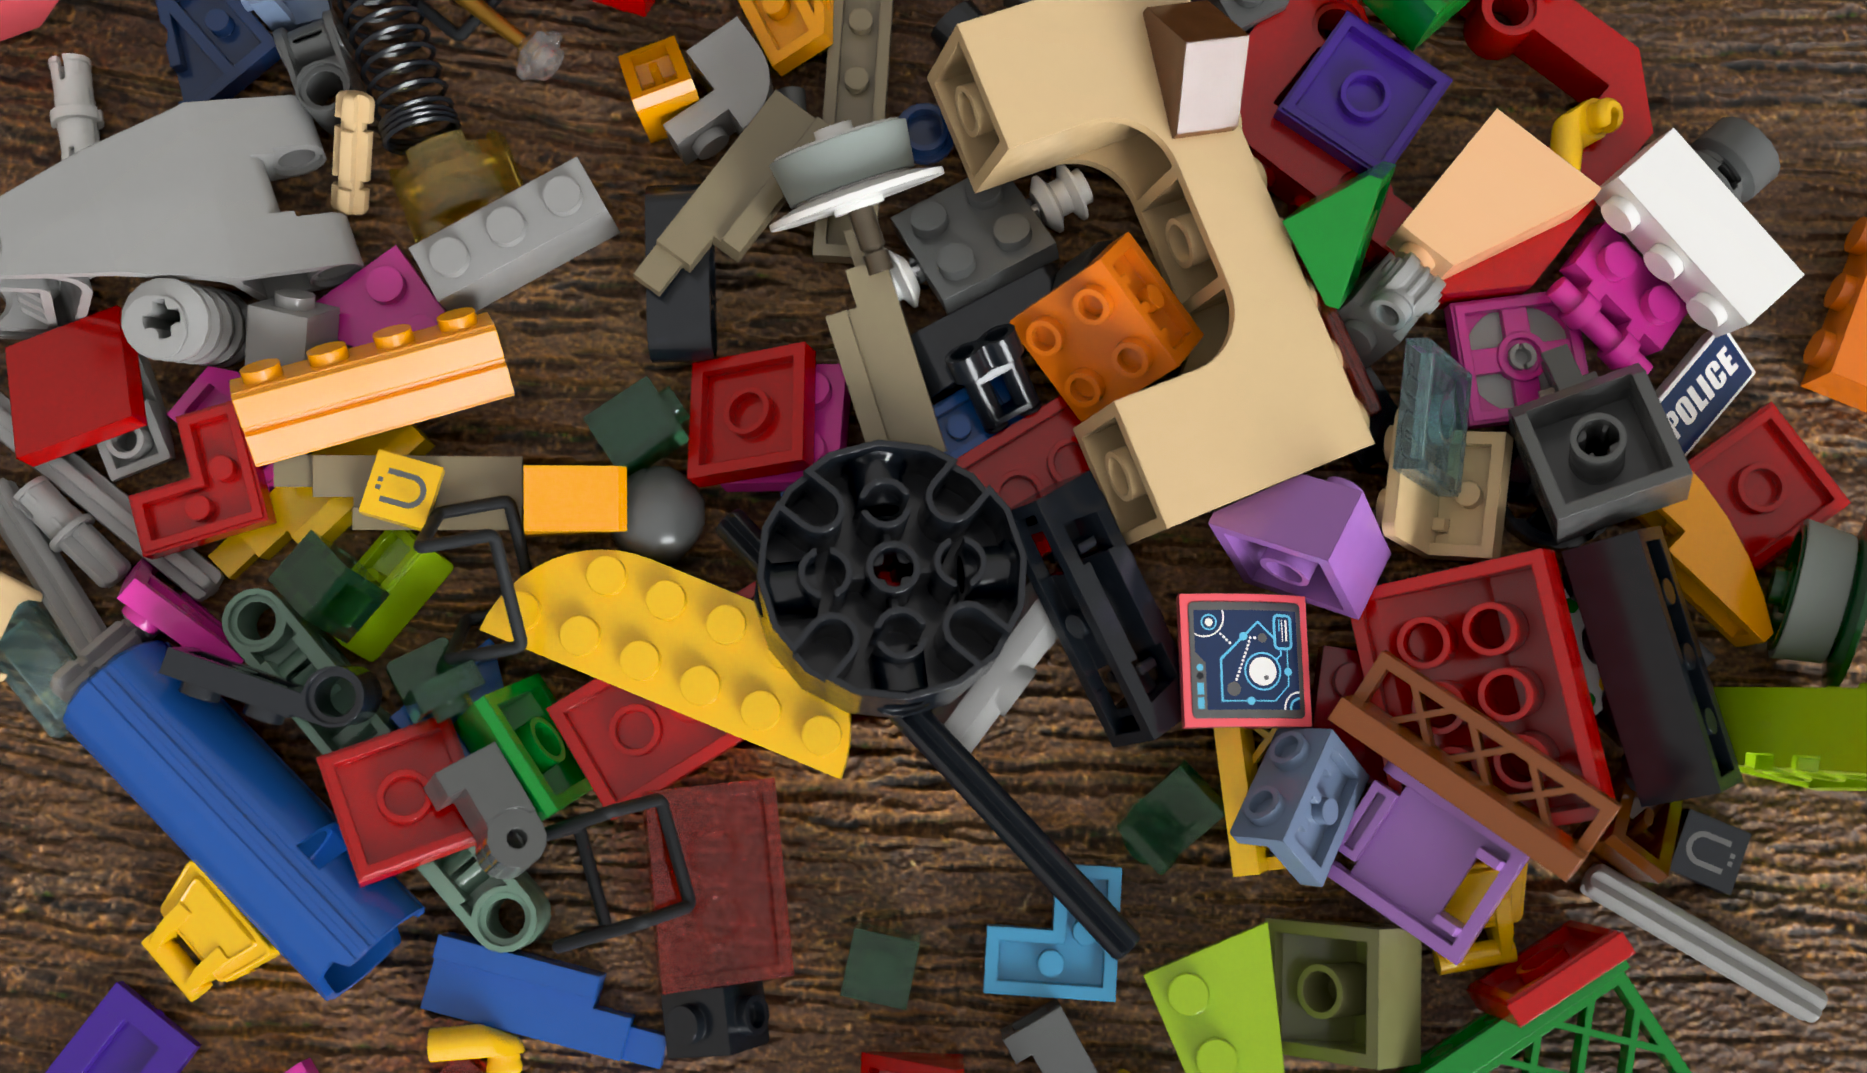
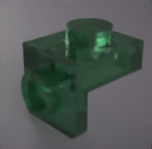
(431, 685)
(1170, 817)

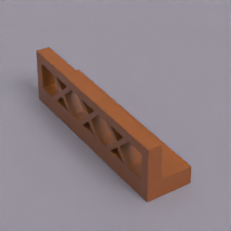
(1462, 786)

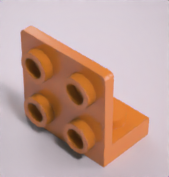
(1108, 329)

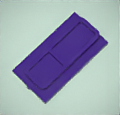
(126, 1037)

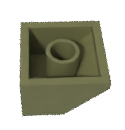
(1347, 991)

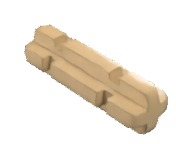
(352, 152)

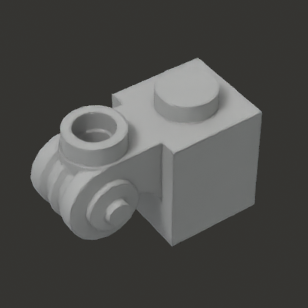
(1389, 304)

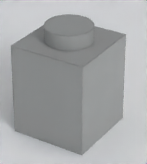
(288, 326)

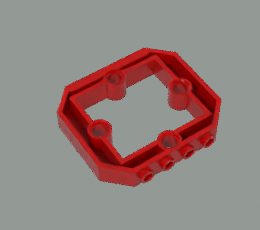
(1549, 35)

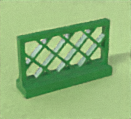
(1492, 1041)

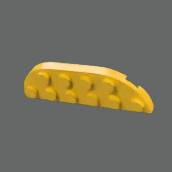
(674, 646)

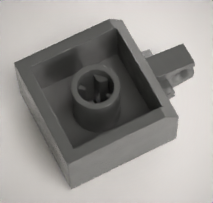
(1606, 411)

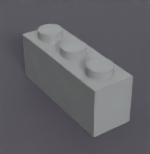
(515, 239)

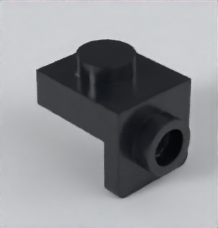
(715, 1020)

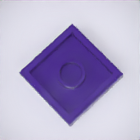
(1362, 96)

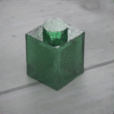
(639, 425)
(328, 587)
(880, 965)

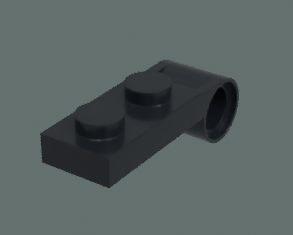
(270, 696)

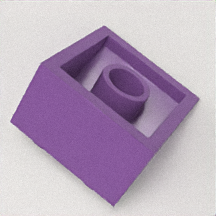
(1307, 542)

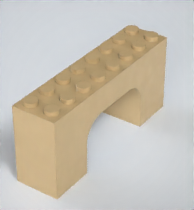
(1266, 379)

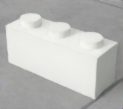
(1696, 235)

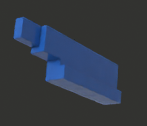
(535, 999)

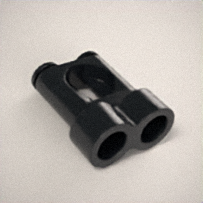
(986, 358)

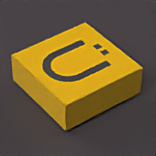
(401, 490)

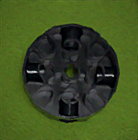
(938, 537)

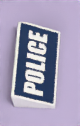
(1703, 386)

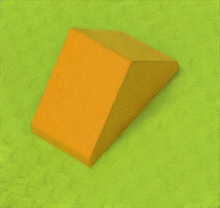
(658, 84)
(574, 499)

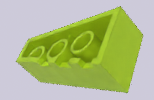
(1799, 734)

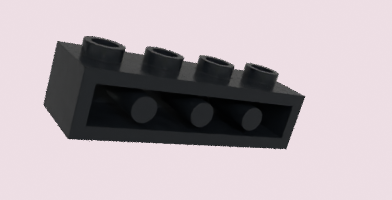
(1650, 668)

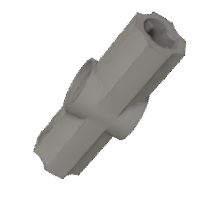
(997, 690)

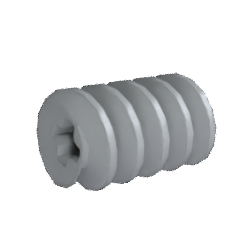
(185, 323)

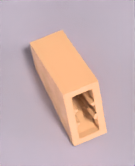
(1491, 199)

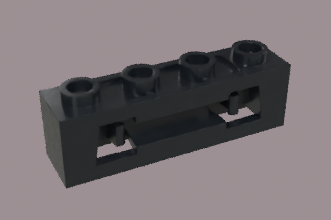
(1102, 609)

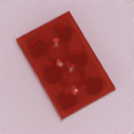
(738, 884)

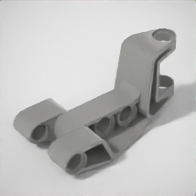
(175, 202)

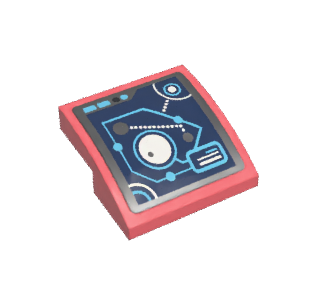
(1243, 661)

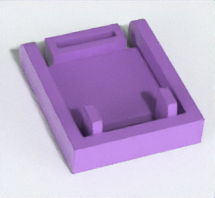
(1414, 858)

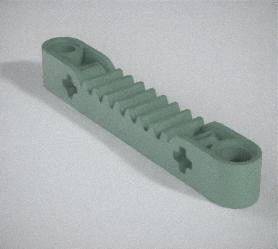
(295, 653)

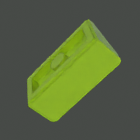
(408, 579)

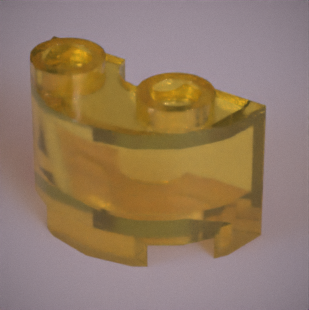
(453, 179)

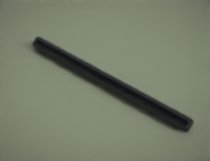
(984, 795)

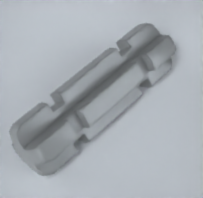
(95, 655)

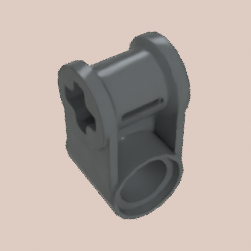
(319, 65)

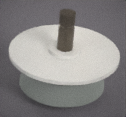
(848, 174)

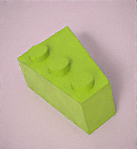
(1222, 1005)

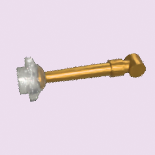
(536, 54)

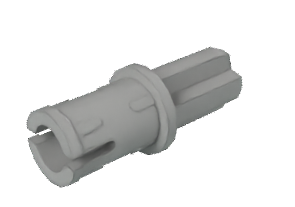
(71, 532)

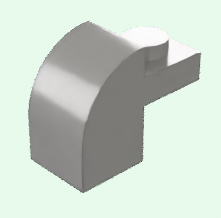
(737, 86)

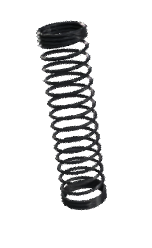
(412, 112)

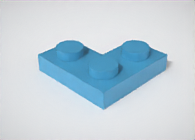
(1058, 959)

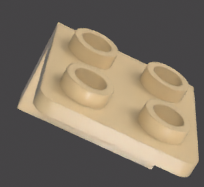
(1444, 526)

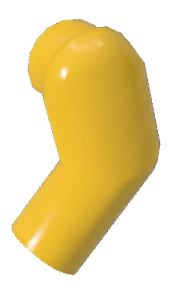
(1583, 127)
(476, 1042)

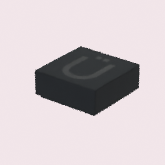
(1708, 851)

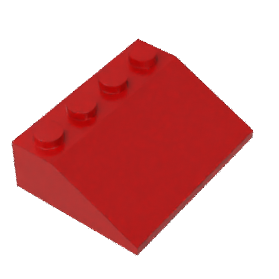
(1507, 648)

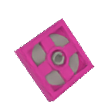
(1502, 349)

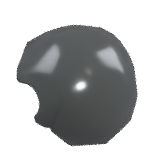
(662, 515)

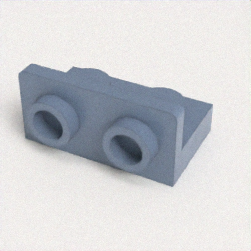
(1302, 801)

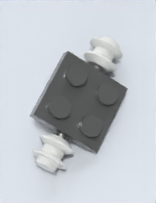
(985, 239)

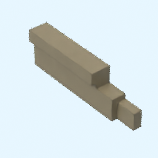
(734, 198)
(882, 360)
(464, 481)

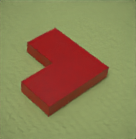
(219, 498)

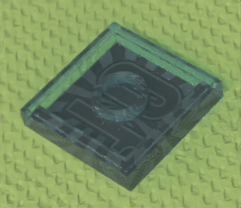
(1432, 418)

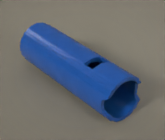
(239, 818)

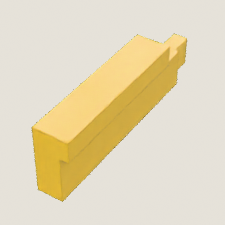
(300, 512)

